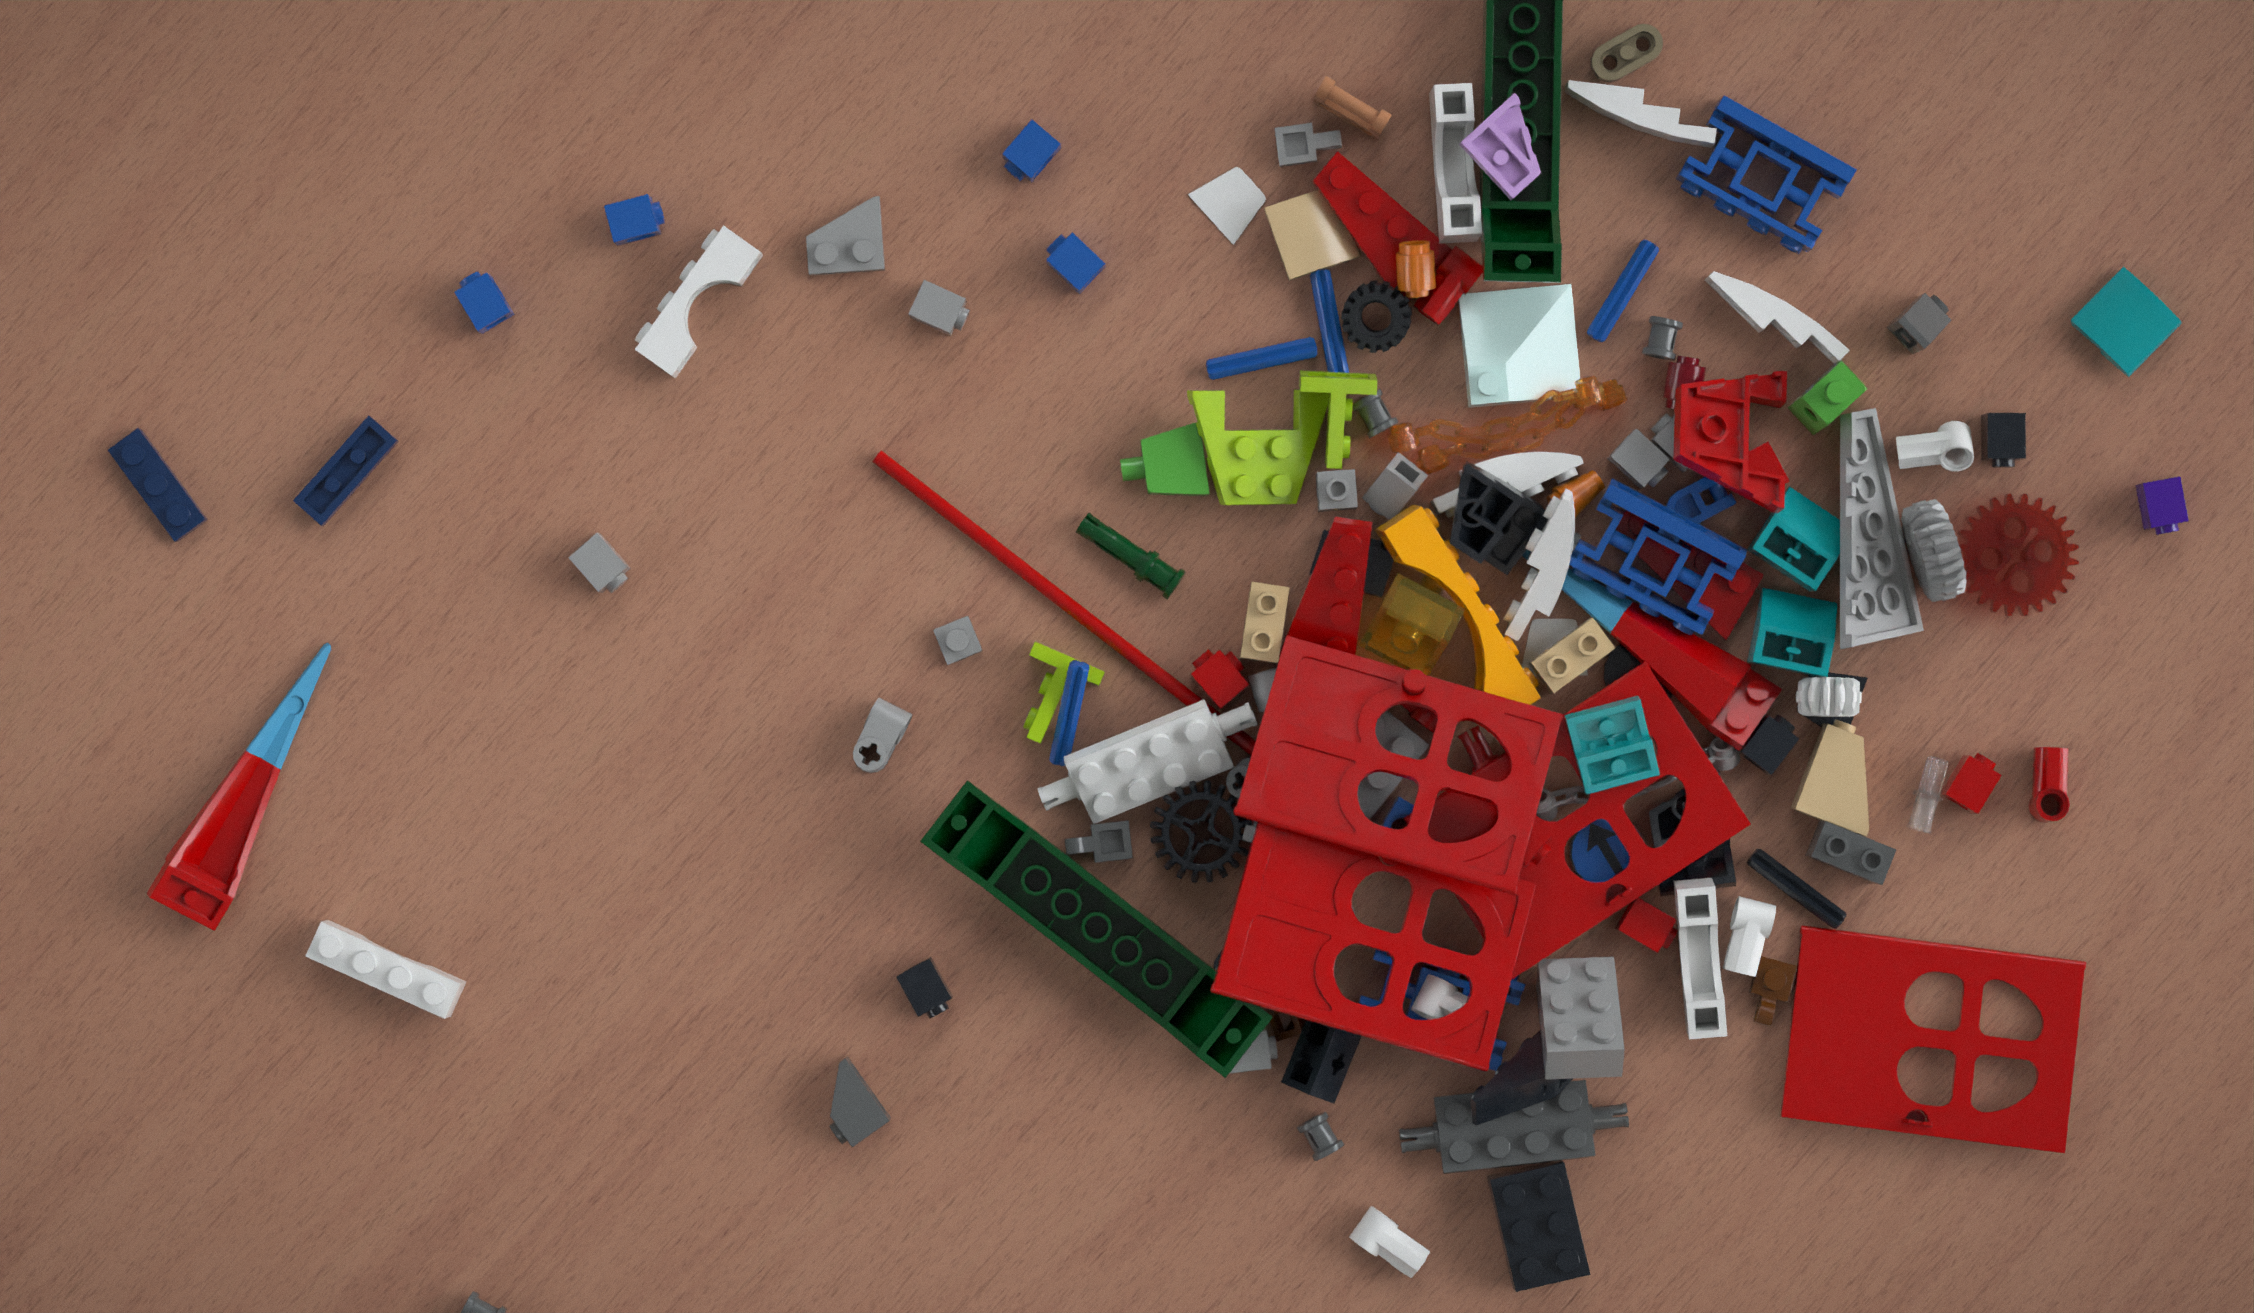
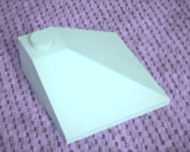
(1518, 344)

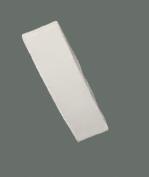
(1627, 108)
(1763, 308)

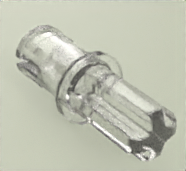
(1928, 794)

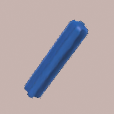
(1623, 290)
(1329, 321)
(1261, 358)
(1069, 711)

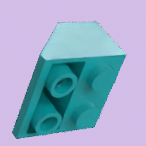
(1799, 541)
(1793, 633)

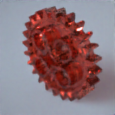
(2042, 576)

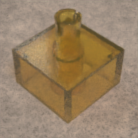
(1412, 624)

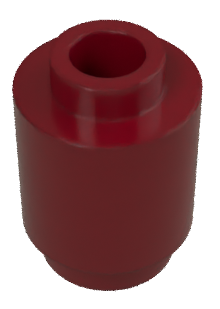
(1683, 371)

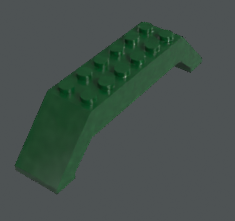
(1525, 59)
(1094, 926)

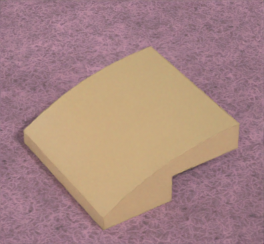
(1309, 235)

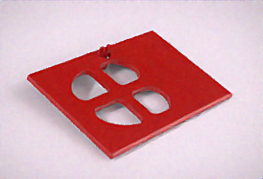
(1323, 742)
(1562, 901)
(1299, 916)
(1855, 1028)

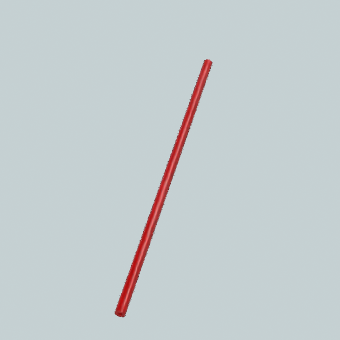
(1049, 589)

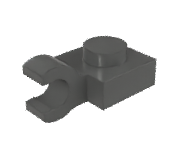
(1107, 842)

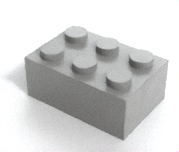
(1580, 1018)

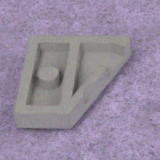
(849, 242)

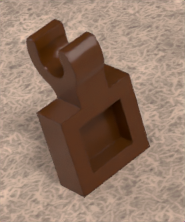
(1772, 984)

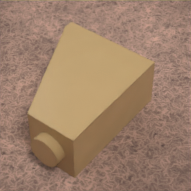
(1836, 780)

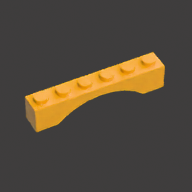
(1416, 543)

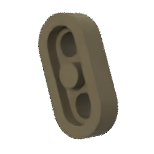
(1625, 52)

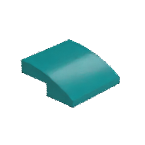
(2126, 321)
(1612, 745)

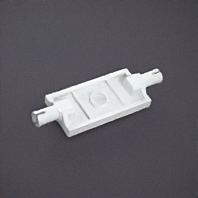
(1148, 760)

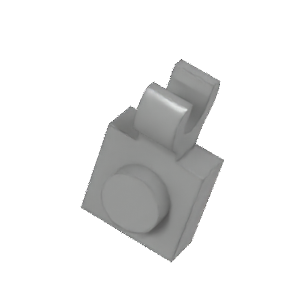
(1299, 144)

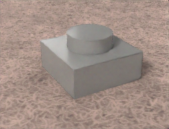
(957, 640)

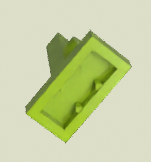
(1339, 407)
(1052, 687)

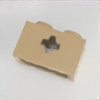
(1264, 622)
(1571, 655)

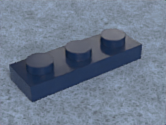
(345, 470)
(157, 485)

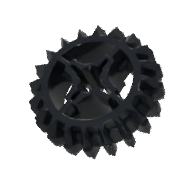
(1186, 861)

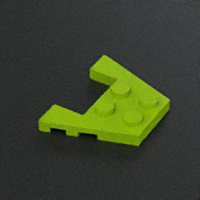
(1258, 464)

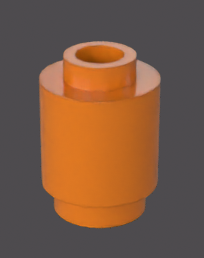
(1415, 268)

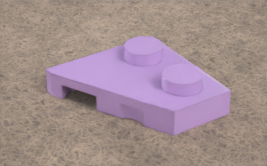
(1504, 148)

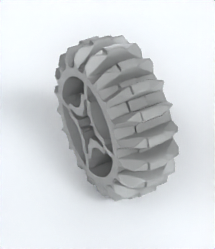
(1933, 550)

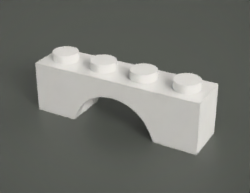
(1453, 168)
(725, 261)
(1700, 958)
(385, 970)

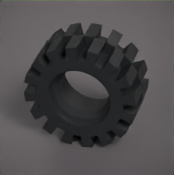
(1370, 338)

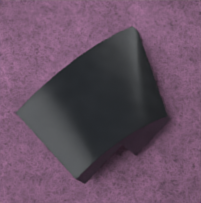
(1493, 519)
(1714, 864)

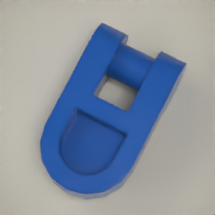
(1690, 504)

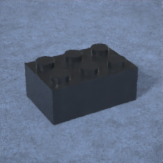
(1538, 1225)

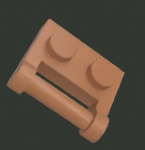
(1351, 109)

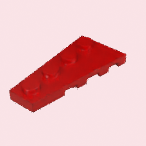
(1372, 217)
(1335, 592)
(1722, 595)

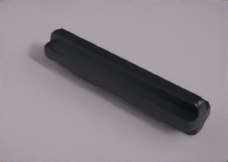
(1796, 888)

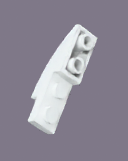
(1521, 471)
(1551, 555)

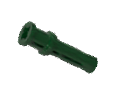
(1144, 564)

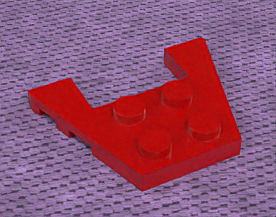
(1714, 433)

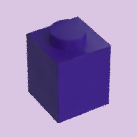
(2162, 505)

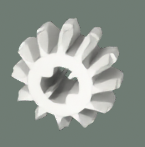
(1828, 697)

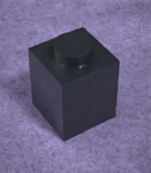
(2003, 438)
(1770, 743)
(925, 988)

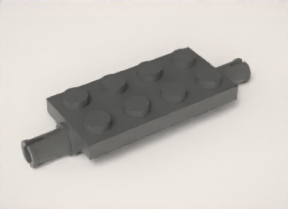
(1534, 1135)

